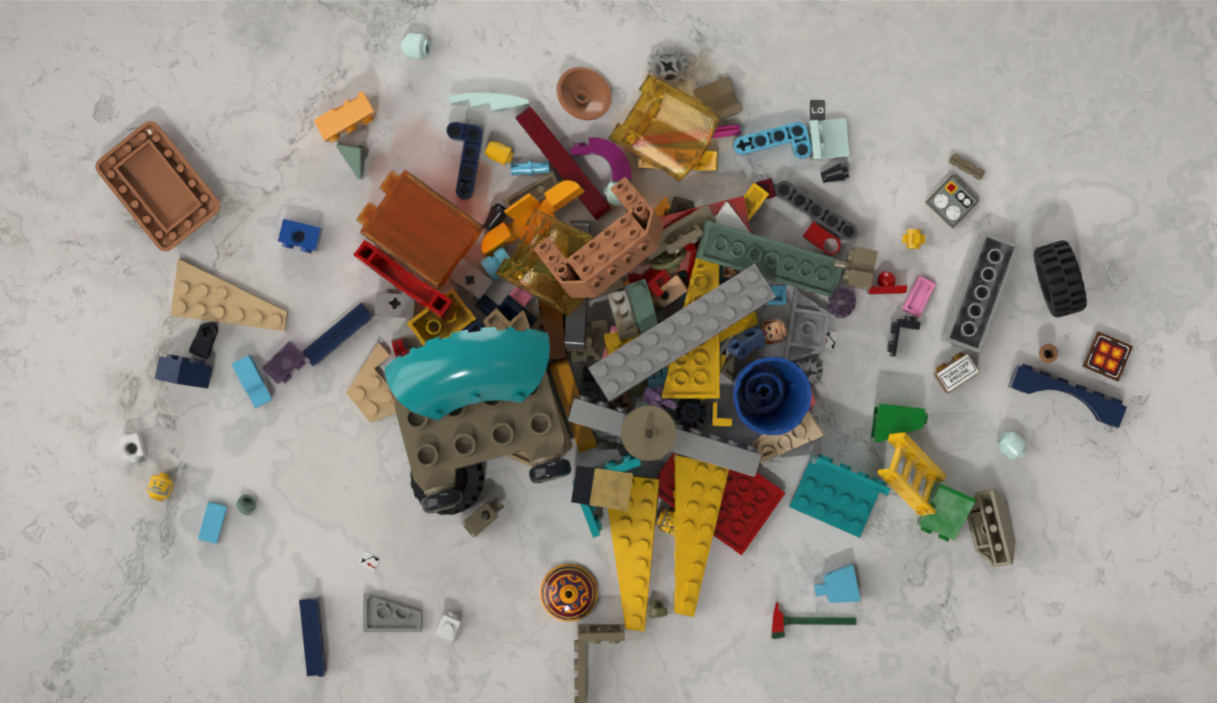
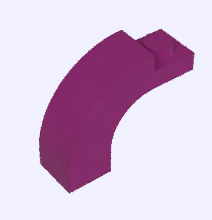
(610, 152)

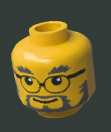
(666, 521)

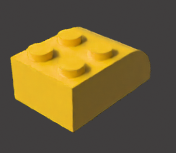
(429, 326)

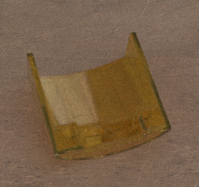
(667, 128)
(528, 270)

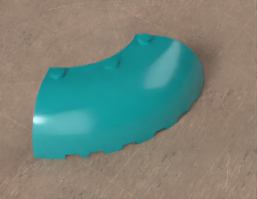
(469, 370)

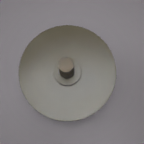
(648, 433)

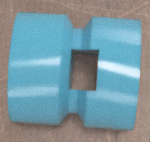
(493, 263)

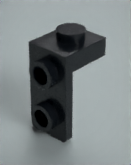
(909, 323)

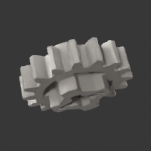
(657, 60)

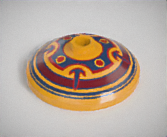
(568, 578)

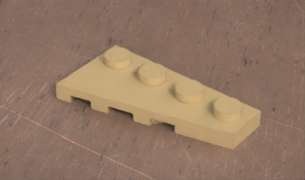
(774, 445)

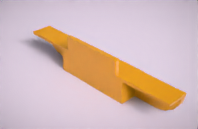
(521, 211)

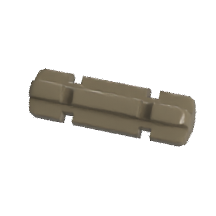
(966, 166)

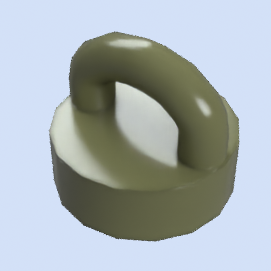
(656, 613)

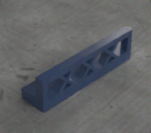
(338, 334)
(313, 637)

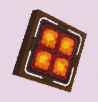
(1107, 356)

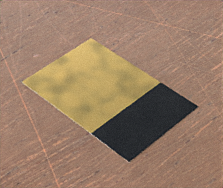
(602, 488)

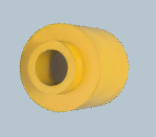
(499, 152)

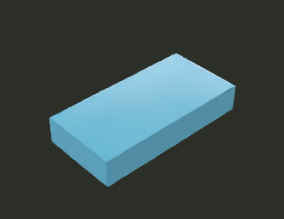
(212, 522)

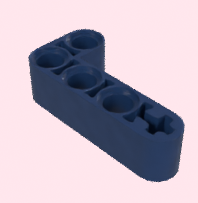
(465, 161)

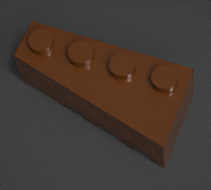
(552, 323)

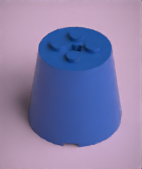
(773, 410)

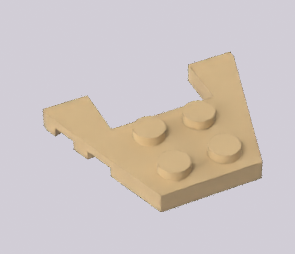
(370, 390)

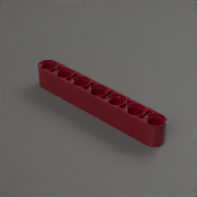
(562, 161)

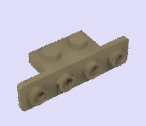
(683, 232)

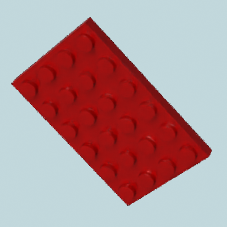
(743, 508)

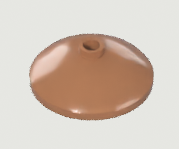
(589, 88)

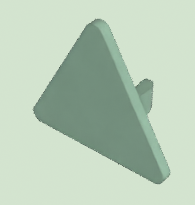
(353, 157)

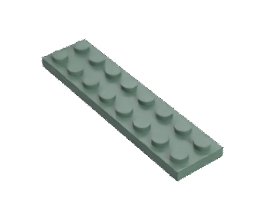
(773, 259)

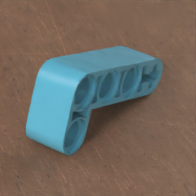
(770, 142)

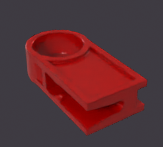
(817, 236)

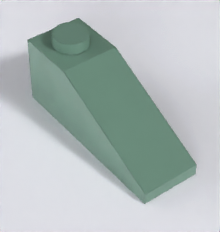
(641, 305)

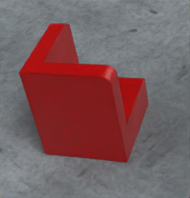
(656, 279)

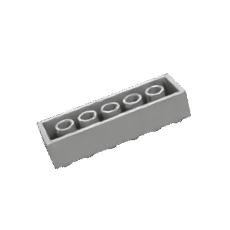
(980, 292)

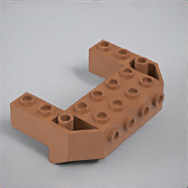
(611, 251)

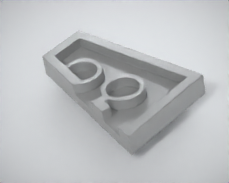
(387, 616)

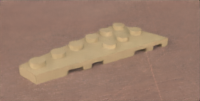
(213, 299)

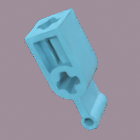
(252, 381)

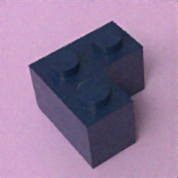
(182, 372)

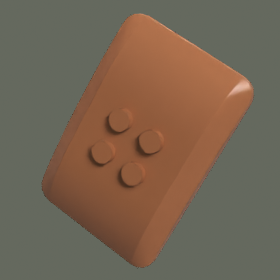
(158, 186)

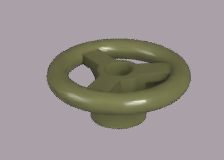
(668, 262)

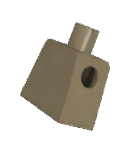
(475, 523)

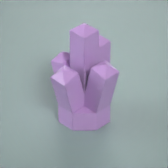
(653, 397)

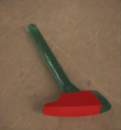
(780, 620)

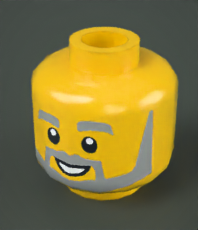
(160, 487)

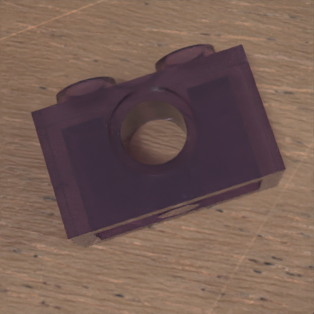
(274, 367)

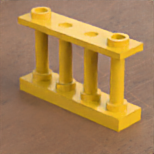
(924, 467)

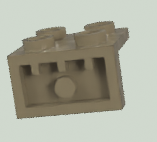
(719, 97)

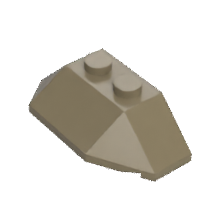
(992, 528)

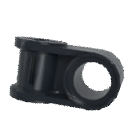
(202, 343)
(588, 382)

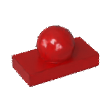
(886, 282)

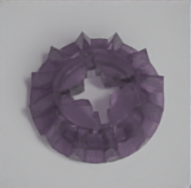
(848, 297)

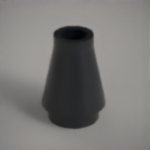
(836, 173)
(495, 216)

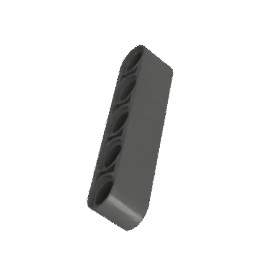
(806, 210)

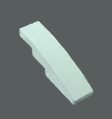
(497, 102)

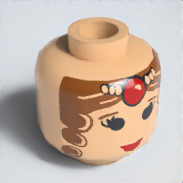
(774, 331)

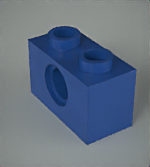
(291, 228)

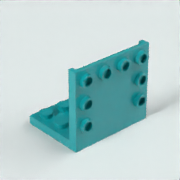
(837, 494)
(594, 522)

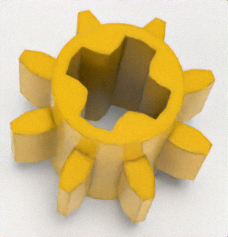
(913, 239)

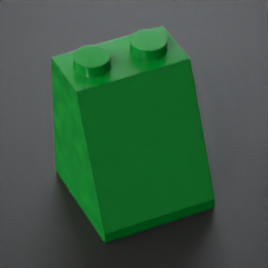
(895, 419)
(951, 512)

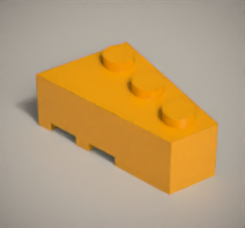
(345, 118)

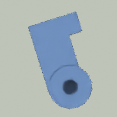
(746, 342)

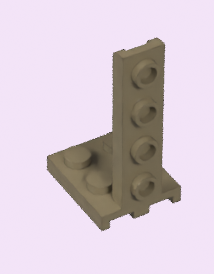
(595, 634)

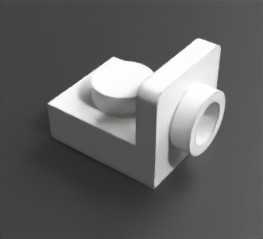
(448, 626)

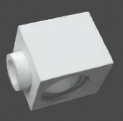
(125, 443)

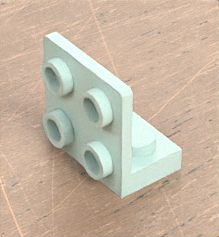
(828, 139)

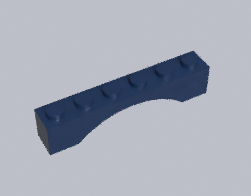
(1104, 410)

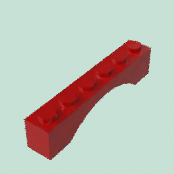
(405, 281)

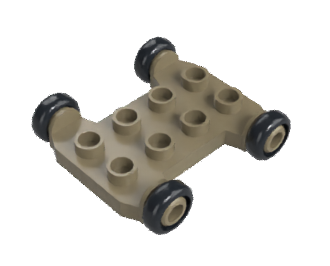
(480, 435)

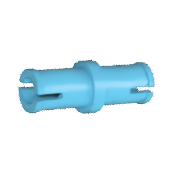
(530, 168)

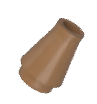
(1052, 353)

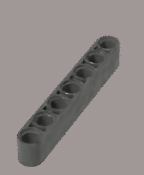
(576, 322)

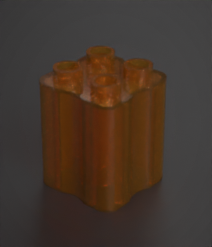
(419, 227)

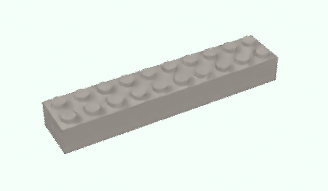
(682, 333)
(687, 443)

